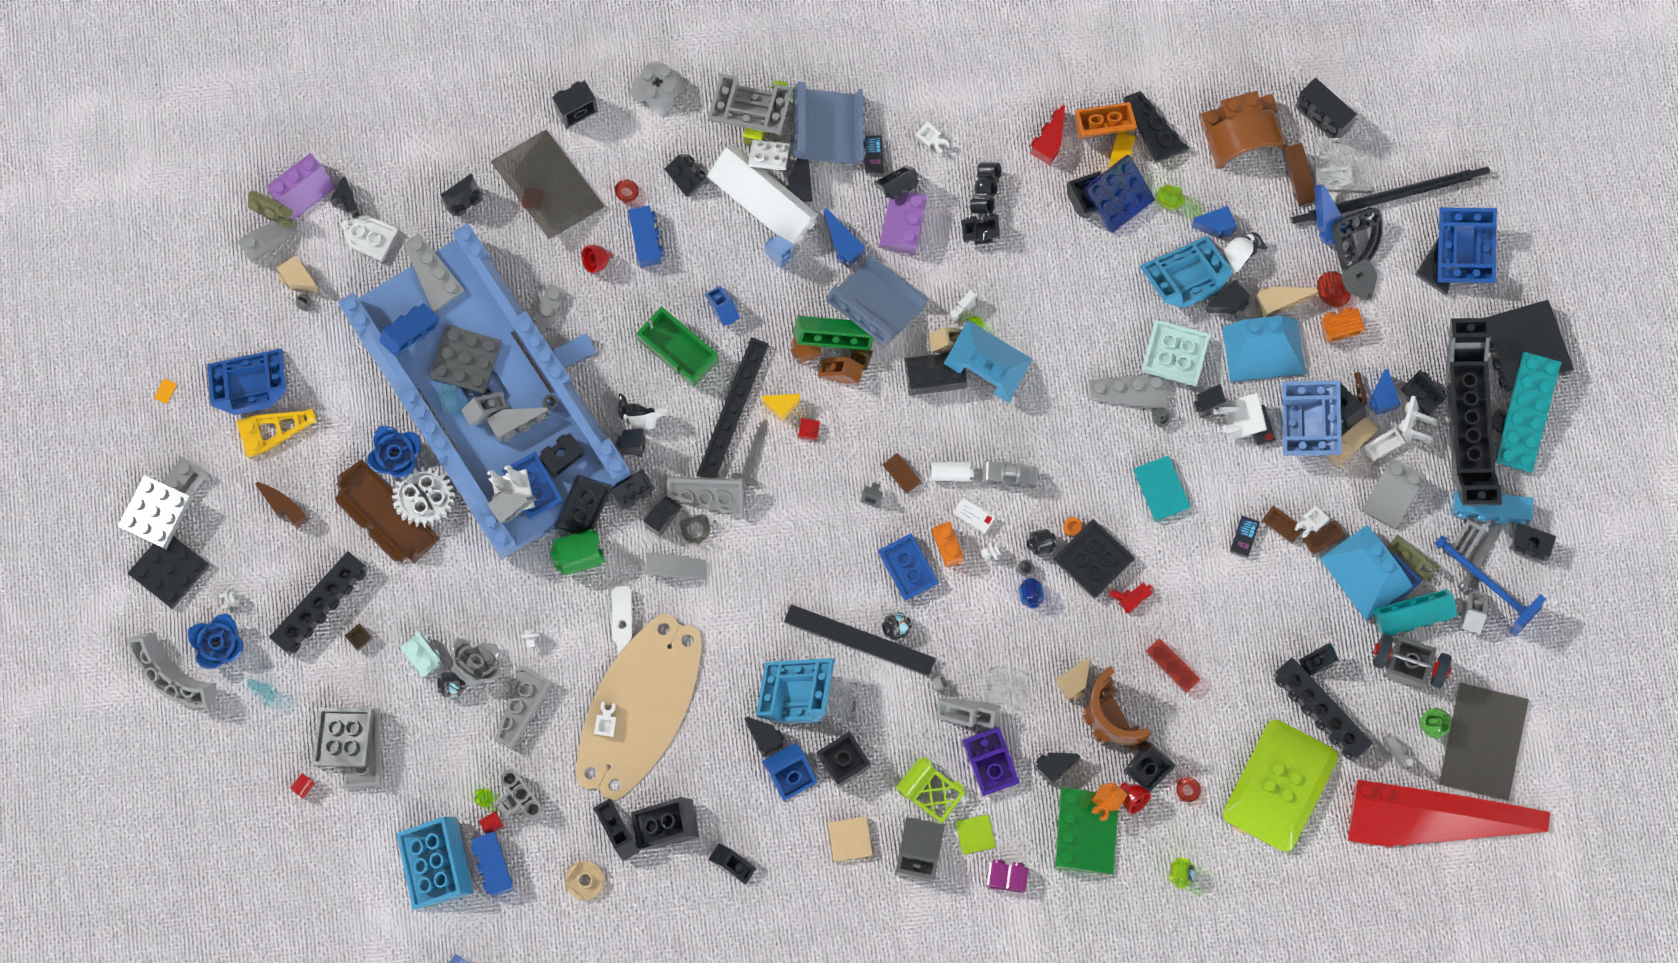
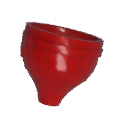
(595, 258)
(1137, 797)

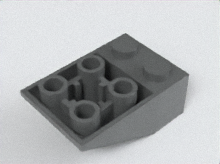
(920, 849)

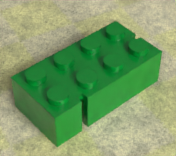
(677, 347)

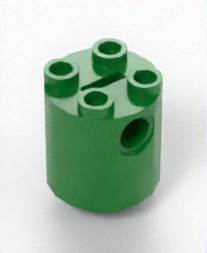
(577, 552)

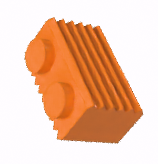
(1342, 325)
(947, 544)

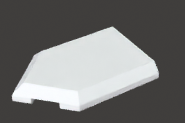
(370, 236)

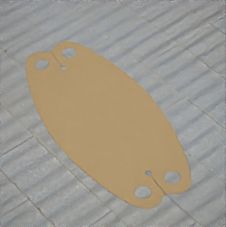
(650, 701)

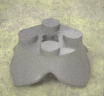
(658, 98)
(476, 663)

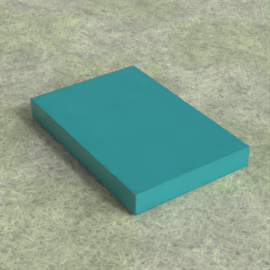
(1161, 488)

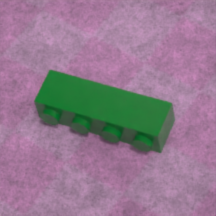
(831, 333)

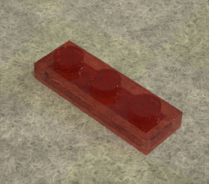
(1172, 665)

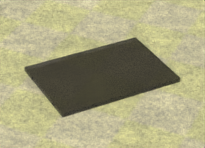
(547, 184)
(1483, 741)

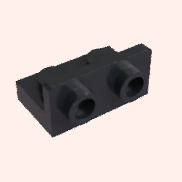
(632, 489)

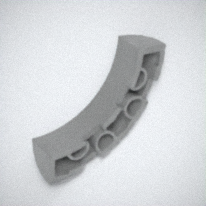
(165, 677)

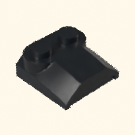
(898, 182)
(462, 196)
(1079, 197)
(1149, 766)

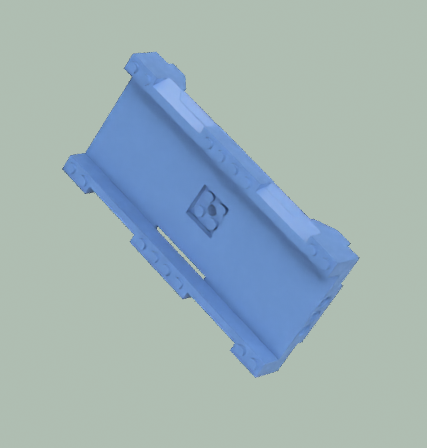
(491, 311)

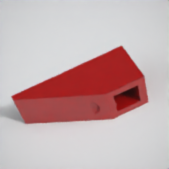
(1049, 142)

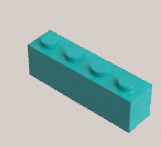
(1415, 612)

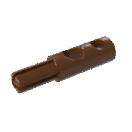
(1360, 386)

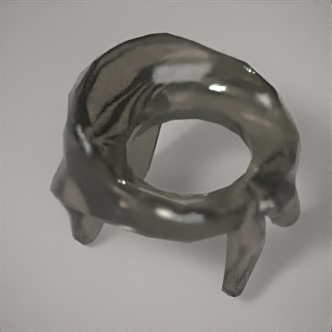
(703, 520)

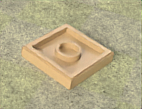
(850, 839)

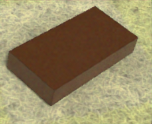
(901, 473)
(1281, 524)
(1324, 537)

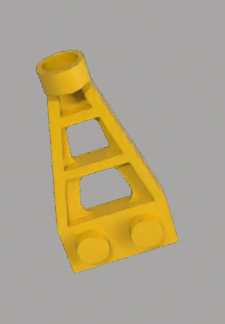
(252, 436)

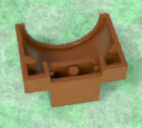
(1242, 126)
(1107, 718)

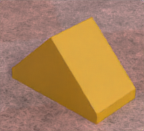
(781, 405)

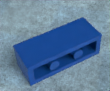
(645, 236)
(408, 329)
(492, 864)

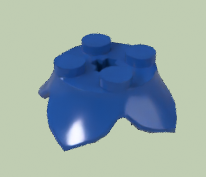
(385, 442)
(202, 636)

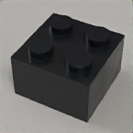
(575, 103)
(843, 759)

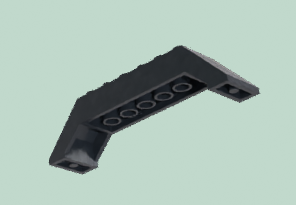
(1471, 412)

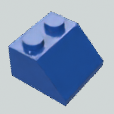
(789, 771)

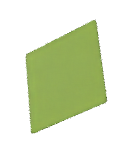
(975, 834)

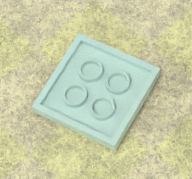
(1175, 352)

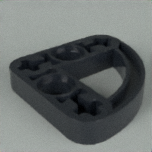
(1346, 234)

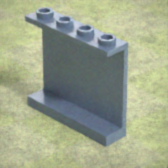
(828, 125)
(877, 300)

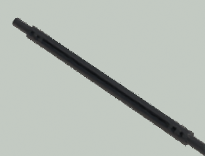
(1398, 193)

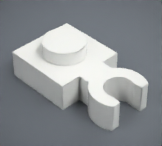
(930, 136)
(966, 303)
(1314, 520)
(605, 723)

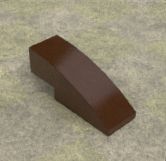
(1299, 173)
(282, 505)

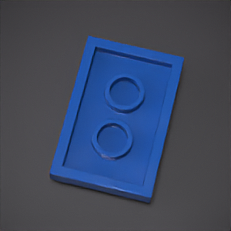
(540, 484)
(908, 567)

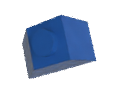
(1216, 223)
(722, 306)
(1384, 395)

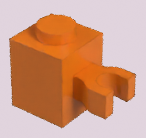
(1108, 798)

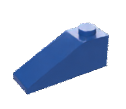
(1326, 214)
(845, 244)

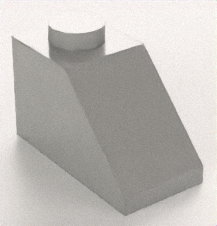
(483, 407)
(509, 505)
(1475, 612)

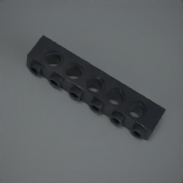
(320, 592)
(1292, 669)

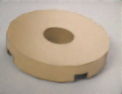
(595, 886)

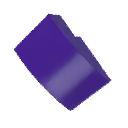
(990, 761)

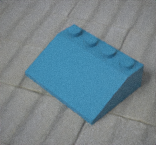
(434, 862)

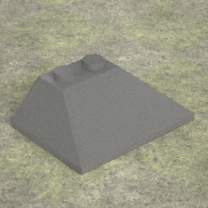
(749, 106)

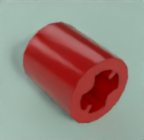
(302, 785)
(491, 823)

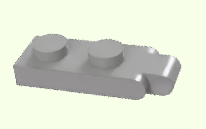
(548, 308)

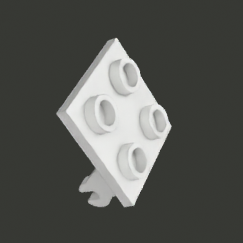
(768, 155)
(1412, 410)
(1243, 417)
(513, 481)

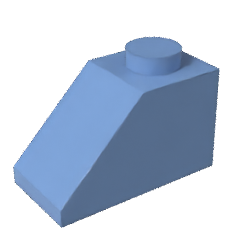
(779, 250)

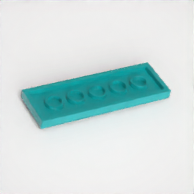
(1527, 412)

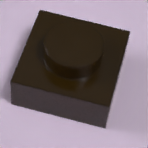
(862, 357)
(358, 637)

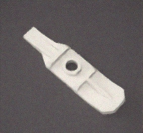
(621, 612)

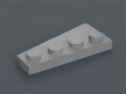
(712, 493)
(373, 774)

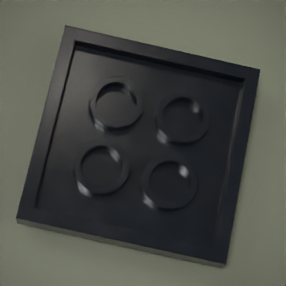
(1093, 559)
(169, 571)

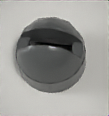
(301, 305)
(553, 402)
(1028, 566)

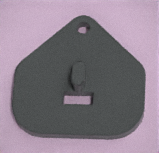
(1362, 285)

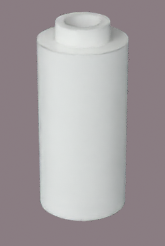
(951, 471)

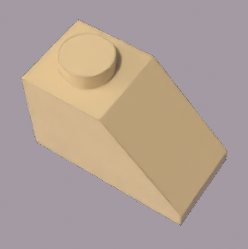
(296, 276)
(943, 339)
(1073, 682)

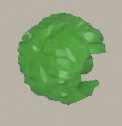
(1435, 723)

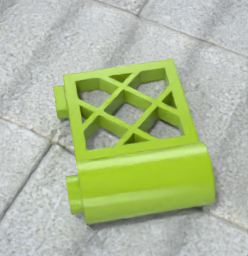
(916, 781)

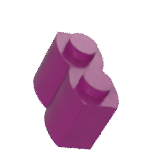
(1007, 877)

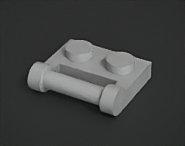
(182, 474)

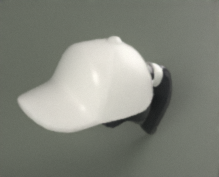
(1241, 250)
(638, 415)

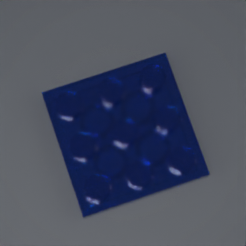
(1119, 193)

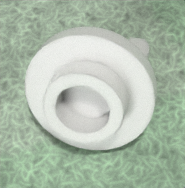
(993, 551)
(232, 598)
(530, 635)

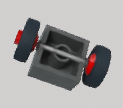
(1411, 662)

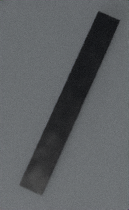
(733, 408)
(859, 640)

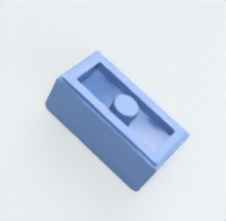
(574, 351)

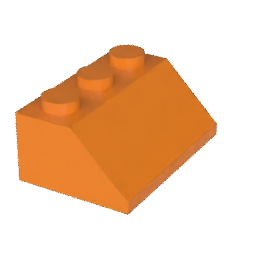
(1104, 120)

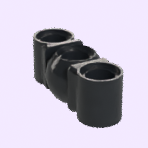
(985, 187)

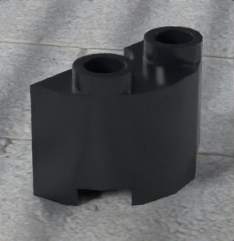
(981, 230)

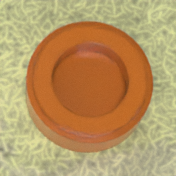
(1072, 526)

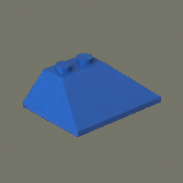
(1467, 245)
(247, 382)

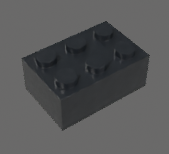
(1325, 109)

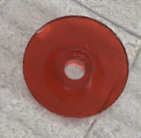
(1332, 281)

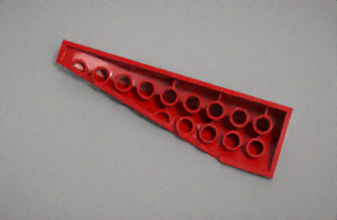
(1408, 816)

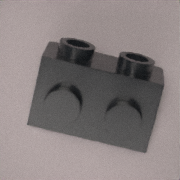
(686, 174)
(1427, 393)

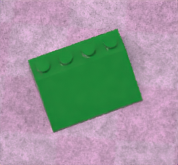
(1082, 838)

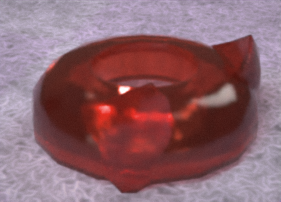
(626, 184)
(1196, 789)

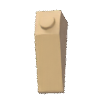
(1279, 299)
(1353, 441)

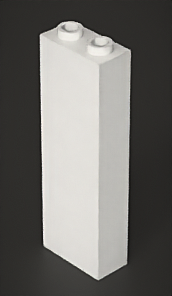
(762, 196)

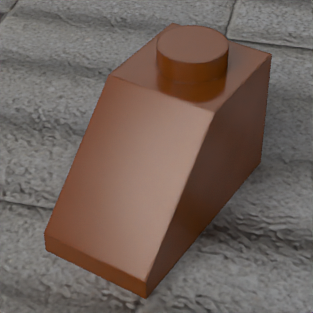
(804, 352)
(841, 370)

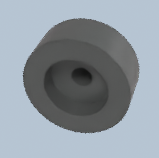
(1161, 417)

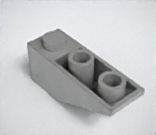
(512, 421)

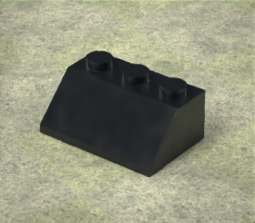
(931, 375)

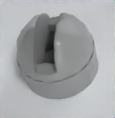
(940, 683)

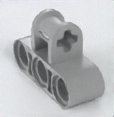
(1009, 474)
(512, 802)

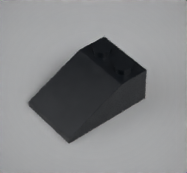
(665, 823)

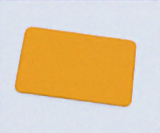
(165, 391)

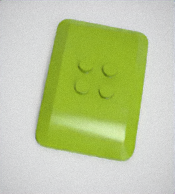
(1280, 785)

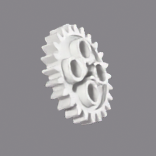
(438, 488)

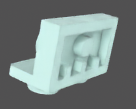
(421, 654)

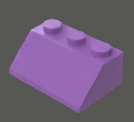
(301, 186)
(903, 222)

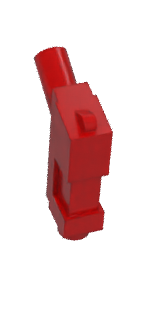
(1131, 601)

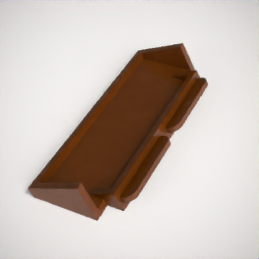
(371, 506)

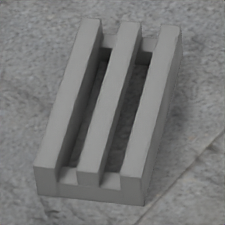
(1474, 527)

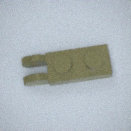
(270, 208)
(1412, 557)

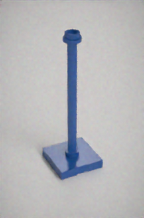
(1526, 613)

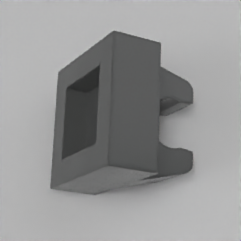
(872, 495)

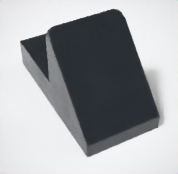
(344, 195)
(1319, 659)

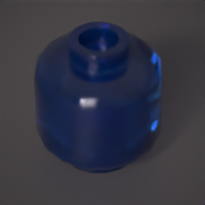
(1031, 593)

